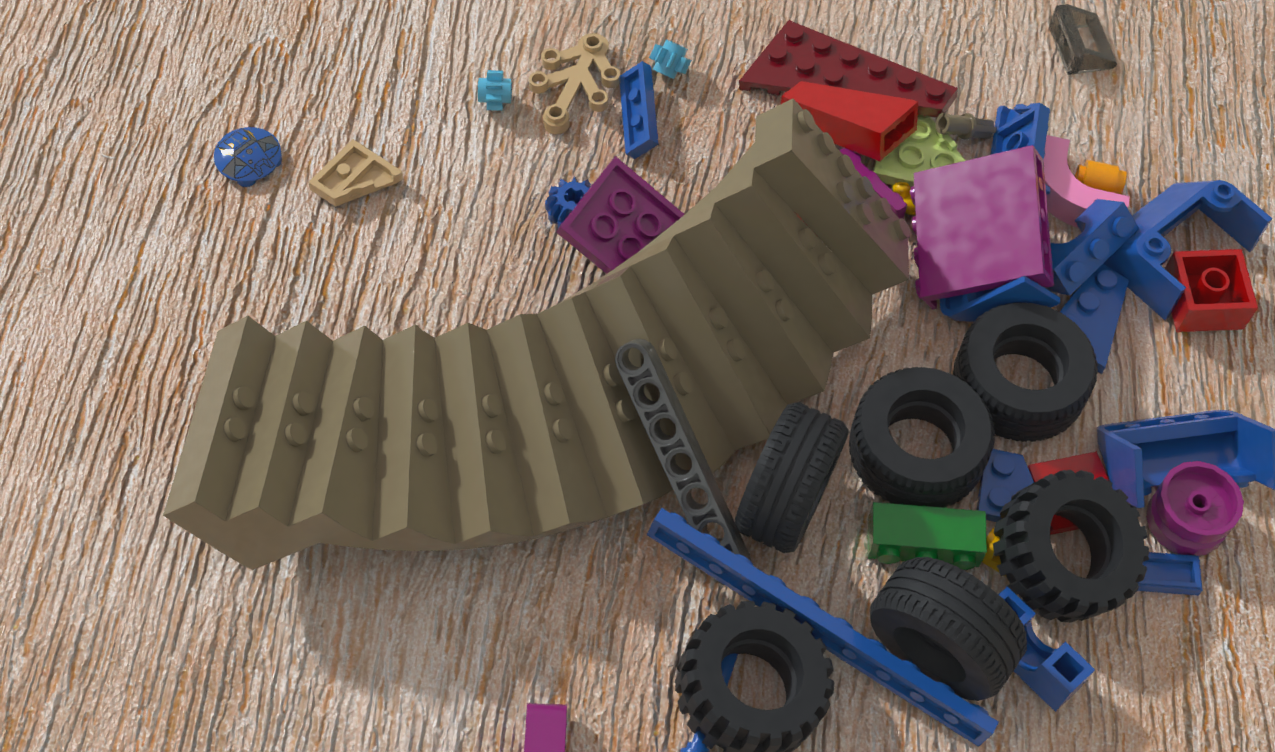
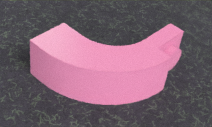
(1068, 195)

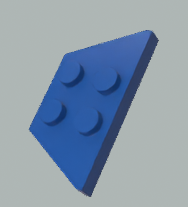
(1021, 128)

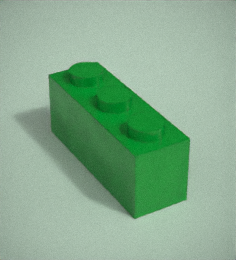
(914, 531)

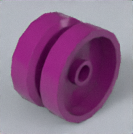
(1194, 508)

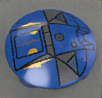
(247, 155)

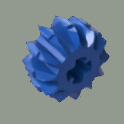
(564, 199)

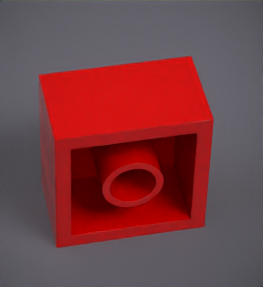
(1216, 290)

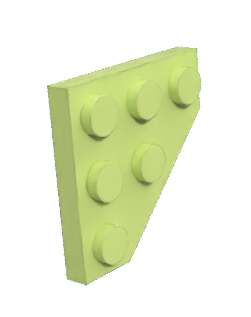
(917, 153)

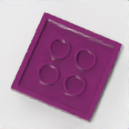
(617, 217)

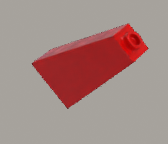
(858, 119)

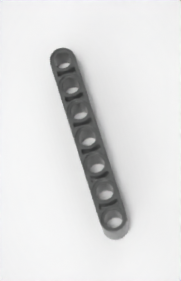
(682, 442)

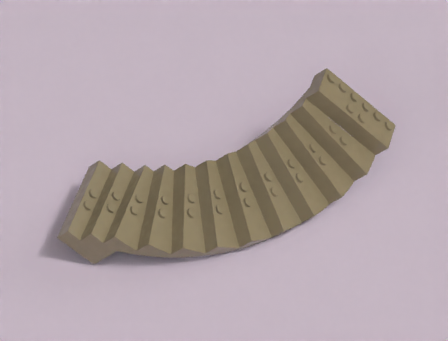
(530, 420)

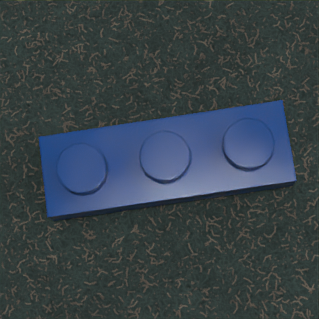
(638, 110)

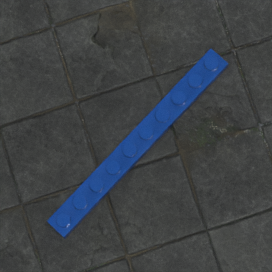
(837, 634)

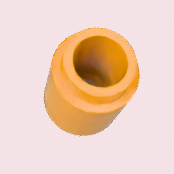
(1101, 176)

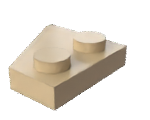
(353, 174)

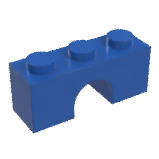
(1103, 231)
(1048, 671)

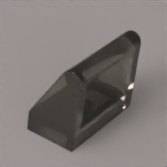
(1070, 45)

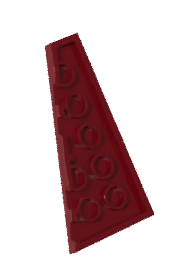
(817, 58)

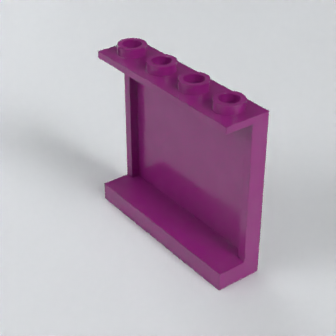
(981, 225)

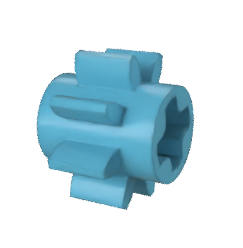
(670, 59)
(494, 90)

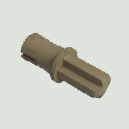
(965, 126)

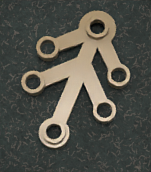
(590, 50)

